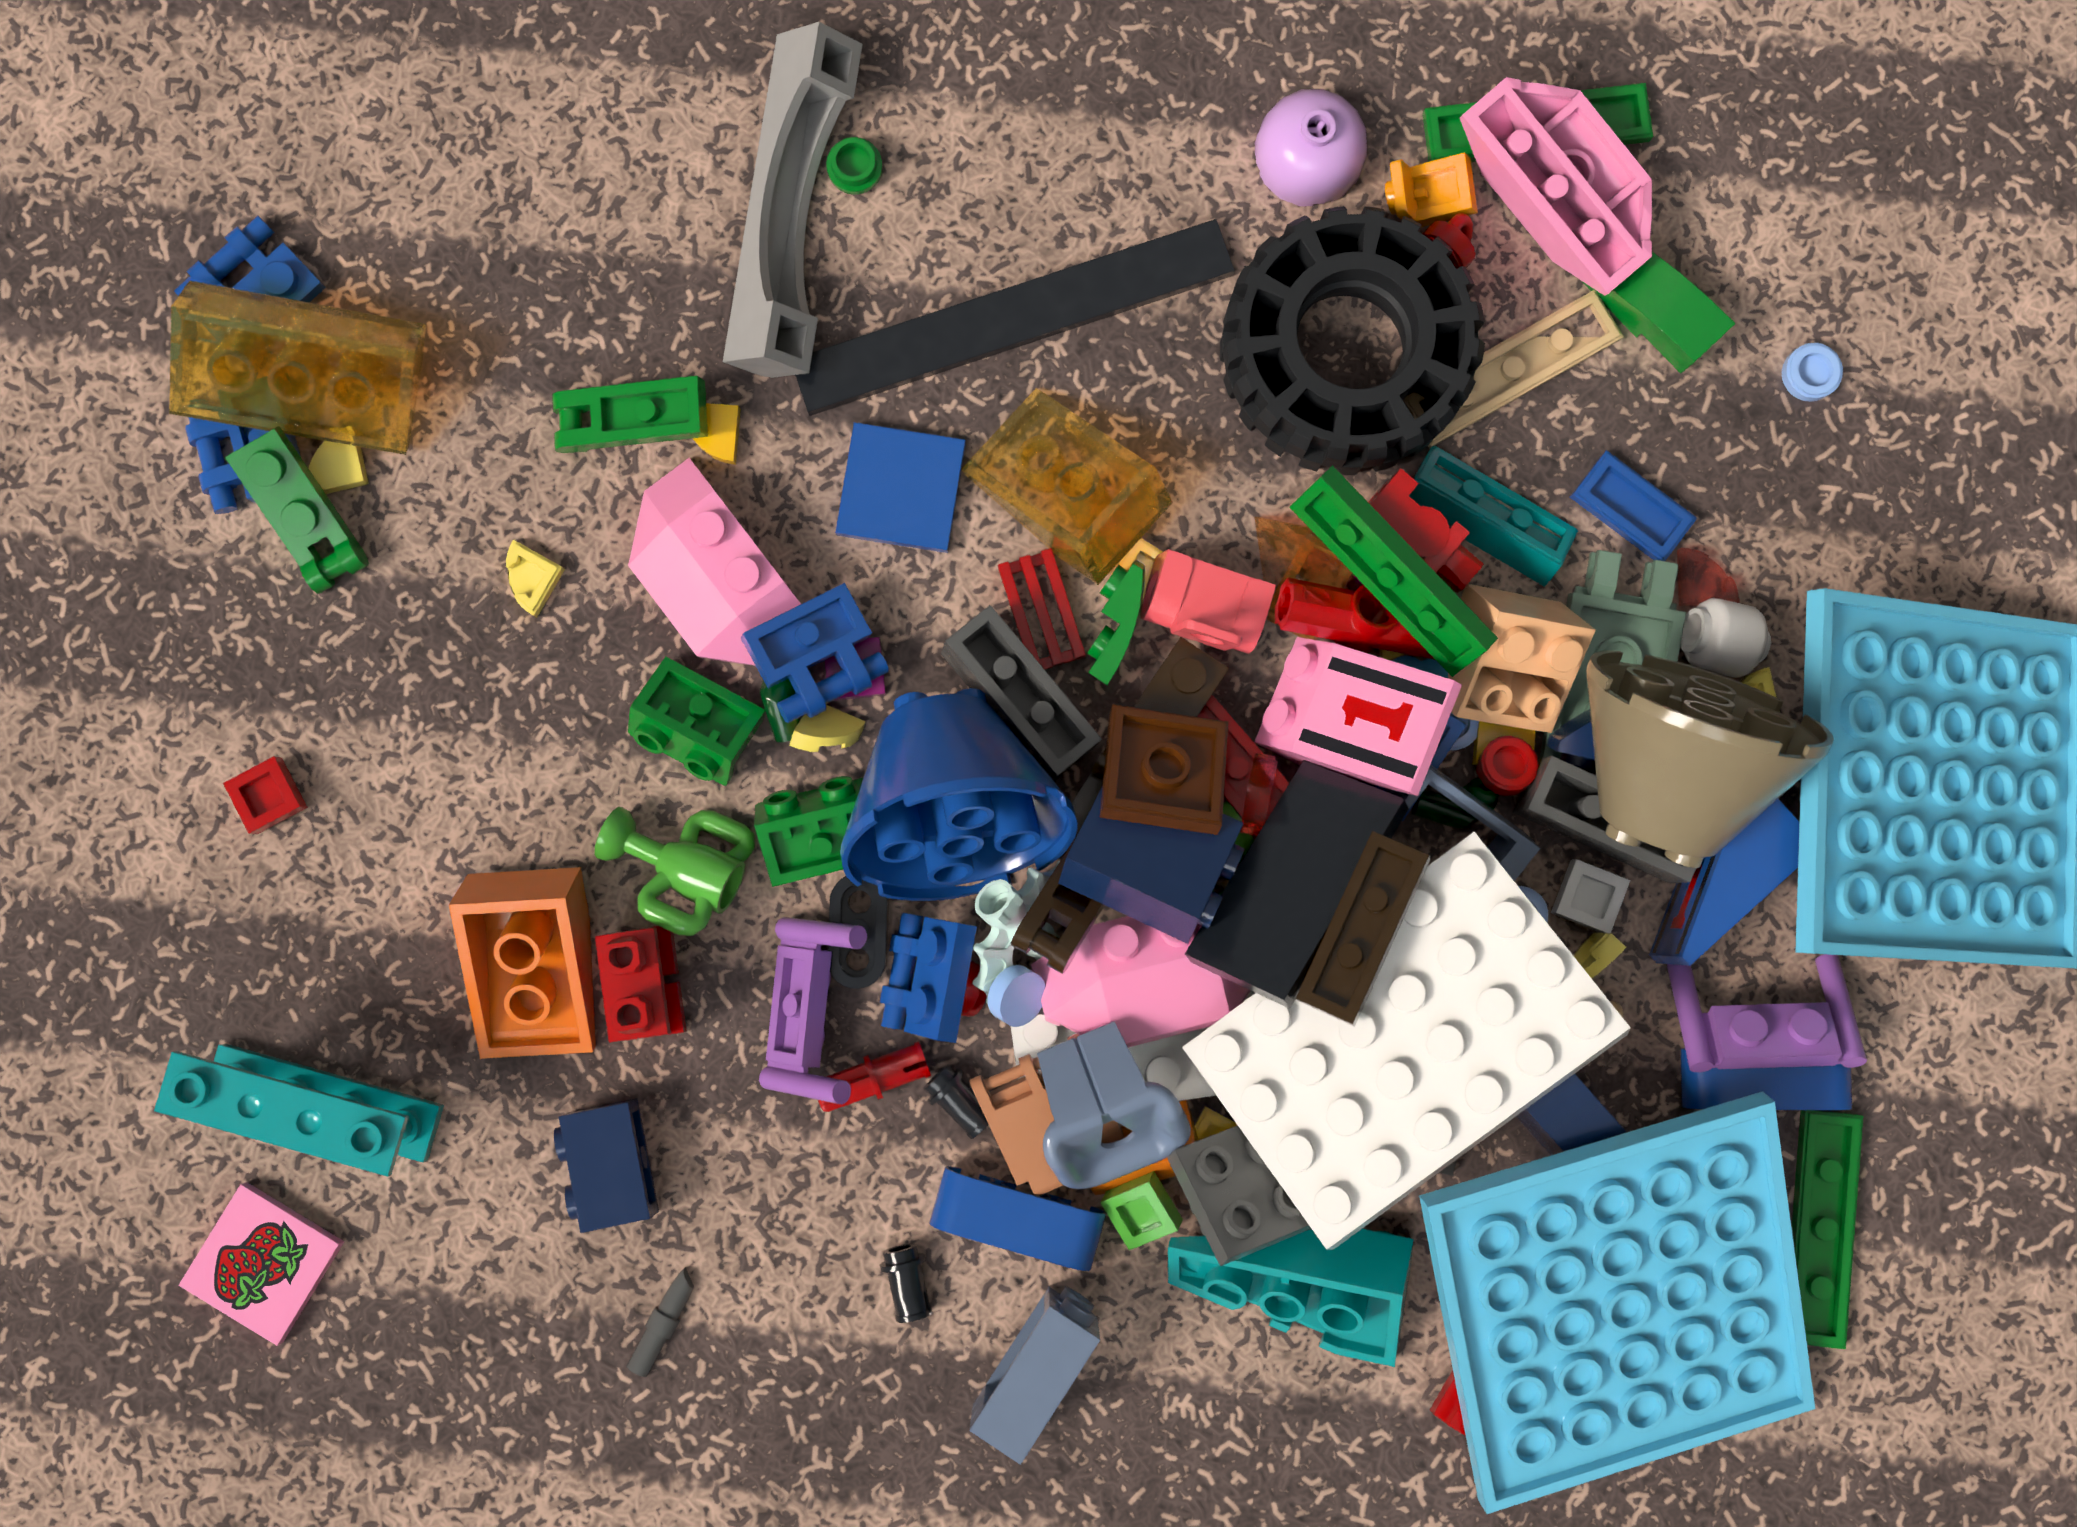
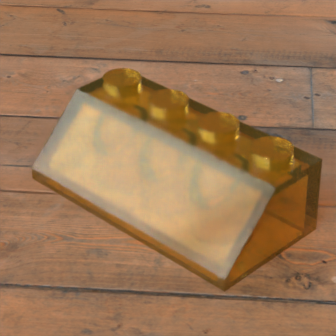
(294, 367)

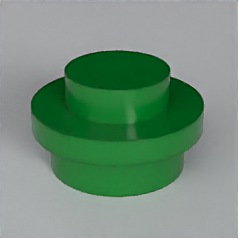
(854, 165)

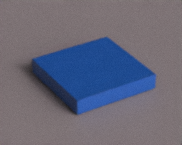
(900, 487)

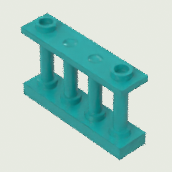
(299, 1108)

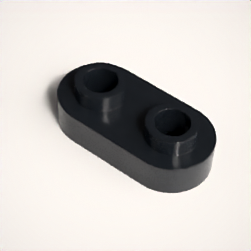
(876, 926)

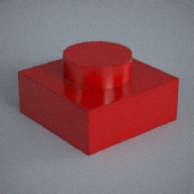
(265, 795)

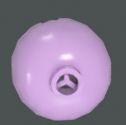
(1311, 147)

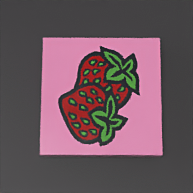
(261, 1263)

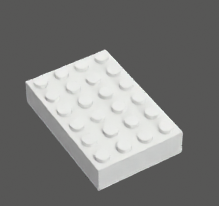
(1454, 1042)

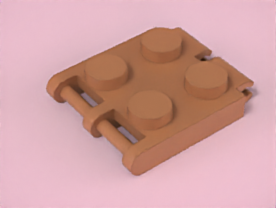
(1019, 1117)

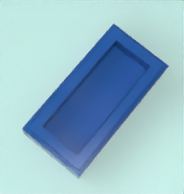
(1633, 507)

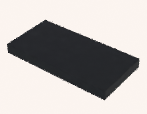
(1293, 882)

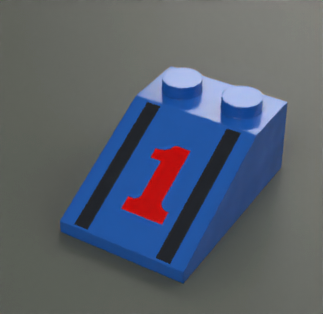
(1728, 887)

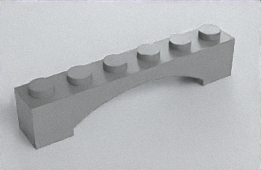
(807, 89)

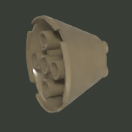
(1690, 753)

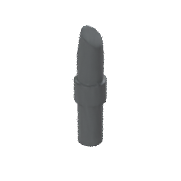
(661, 1324)

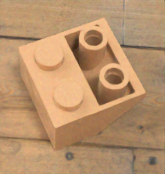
(1528, 667)

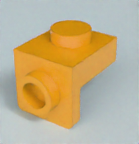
(1432, 189)

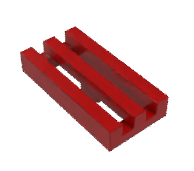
(1027, 565)

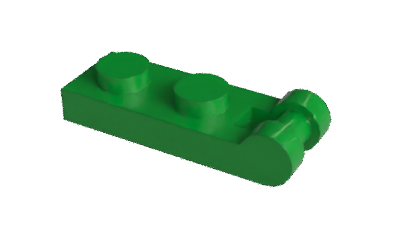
(631, 414)
(297, 508)

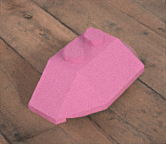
(1564, 178)
(704, 566)
(1139, 982)

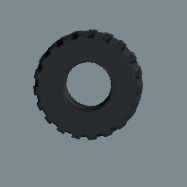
(1365, 260)

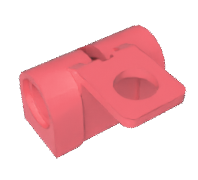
(1206, 602)

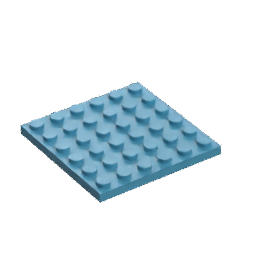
(1946, 784)
(1621, 1300)

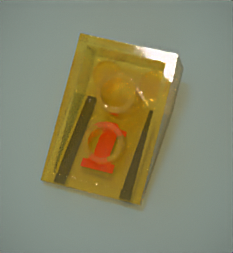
(1069, 485)

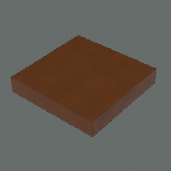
(1164, 769)

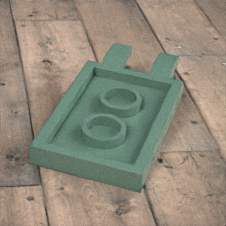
(1622, 623)

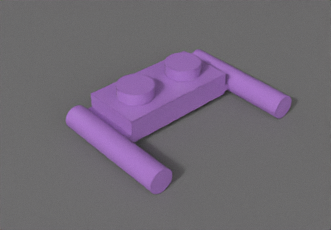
(800, 1007)
(1770, 1032)

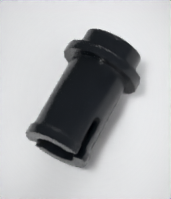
(957, 1100)
(906, 1282)

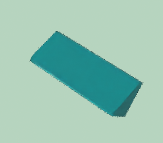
(1492, 526)

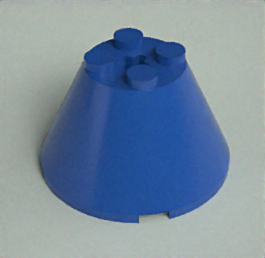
(951, 803)

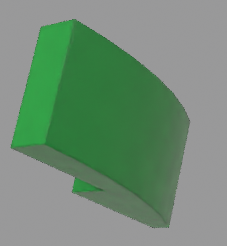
(1124, 604)

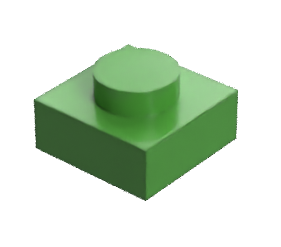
(1141, 1210)

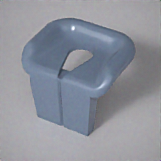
(1099, 1082)

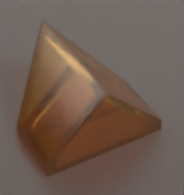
(1297, 554)

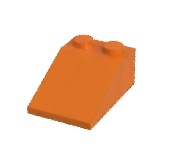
(526, 961)

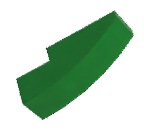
(1667, 312)

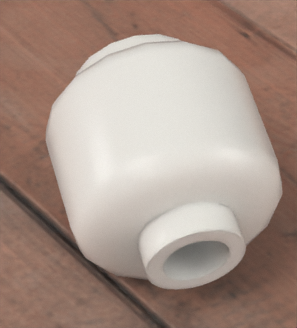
(1725, 637)

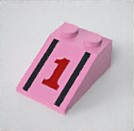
(1357, 715)

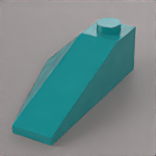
(1344, 1292)

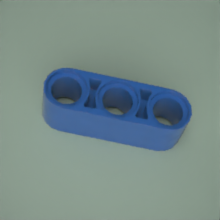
(1788, 1086)
(1017, 1221)

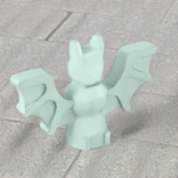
(1004, 910)

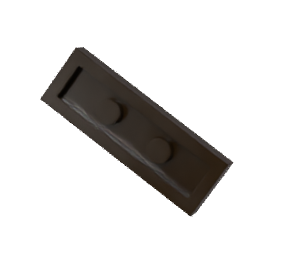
(1363, 928)

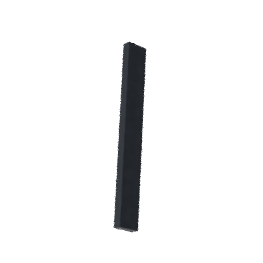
(1015, 316)

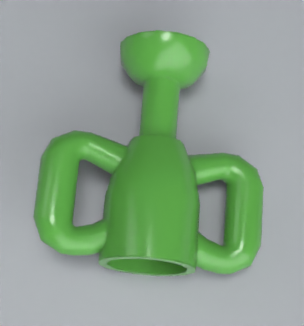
(685, 866)

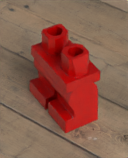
(1427, 531)
(634, 987)

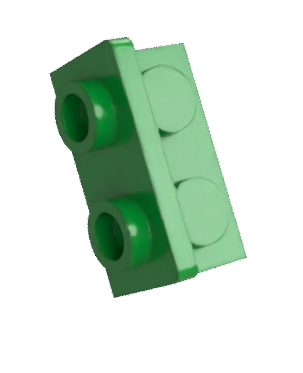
(693, 721)
(805, 829)

